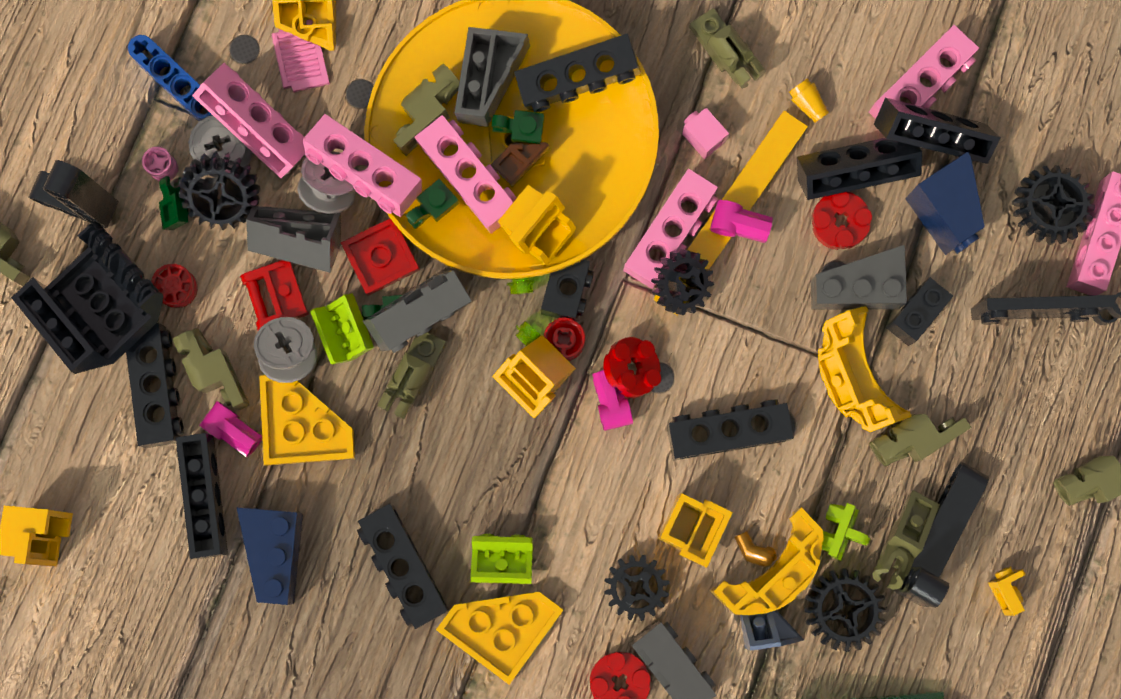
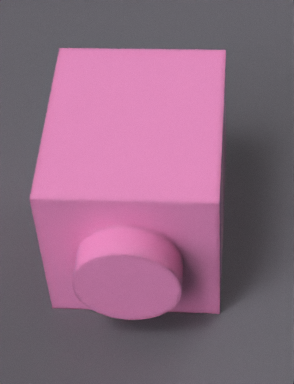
(704, 132)

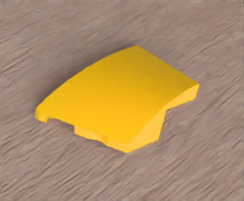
(292, 17)

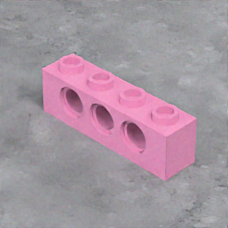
(952, 46)
(235, 107)
(331, 135)
(435, 140)
(690, 188)
(1100, 240)

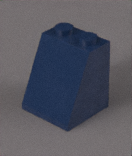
(950, 205)

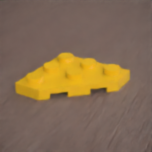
(300, 426)
(501, 630)

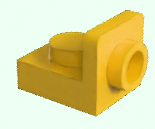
(1006, 594)

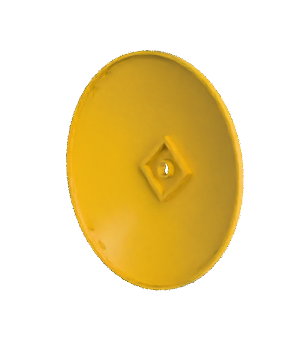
(598, 144)

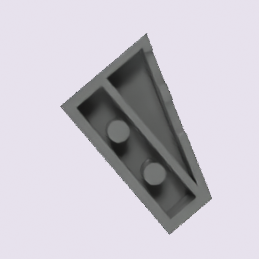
(487, 72)
(295, 235)
(868, 282)
(417, 311)
(671, 664)

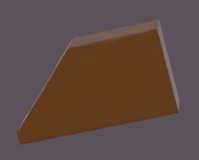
(518, 160)

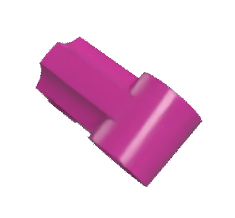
(733, 220)
(613, 406)
(225, 425)

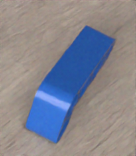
(171, 82)

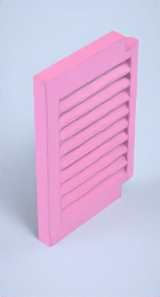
(299, 61)

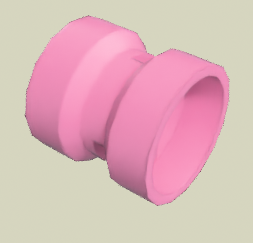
(155, 159)

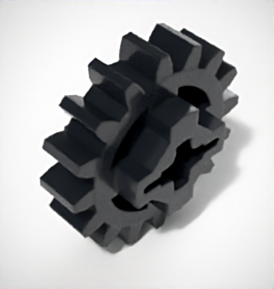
(672, 291)
(644, 575)

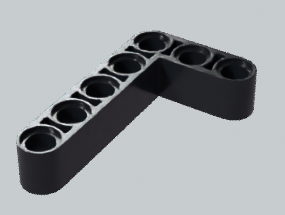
(73, 193)
(953, 514)

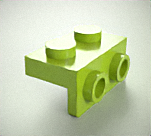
(342, 330)
(502, 559)

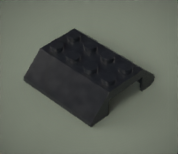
(94, 305)

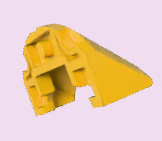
(848, 374)
(785, 578)

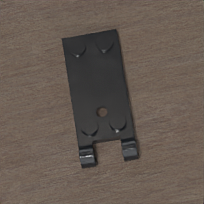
(1073, 307)

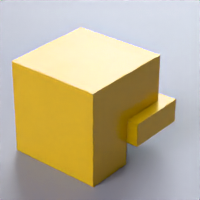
(537, 224)
(534, 375)
(695, 528)
(33, 534)

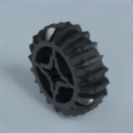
(195, 189)
(1049, 227)
(851, 622)

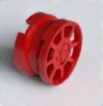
(176, 285)
(566, 337)

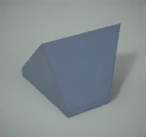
(767, 631)

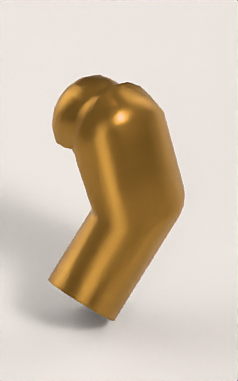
(755, 554)

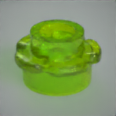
(521, 286)
(526, 333)

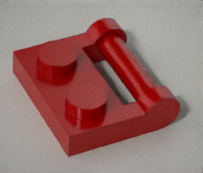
(282, 289)

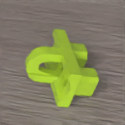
(846, 518)

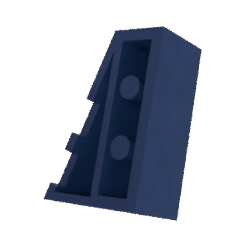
(272, 552)

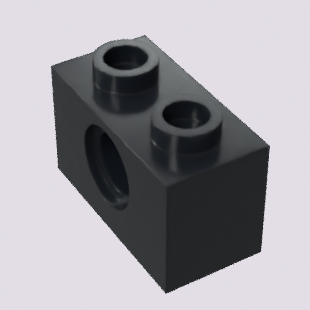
(560, 305)
(919, 311)

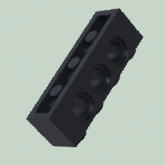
(532, 78)
(936, 130)
(857, 167)
(144, 402)
(777, 430)
(201, 496)
(387, 520)

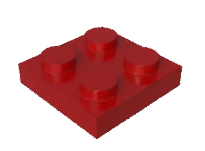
(380, 256)

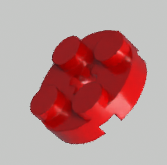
(841, 237)
(643, 356)
(618, 664)

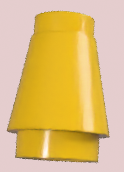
(809, 100)

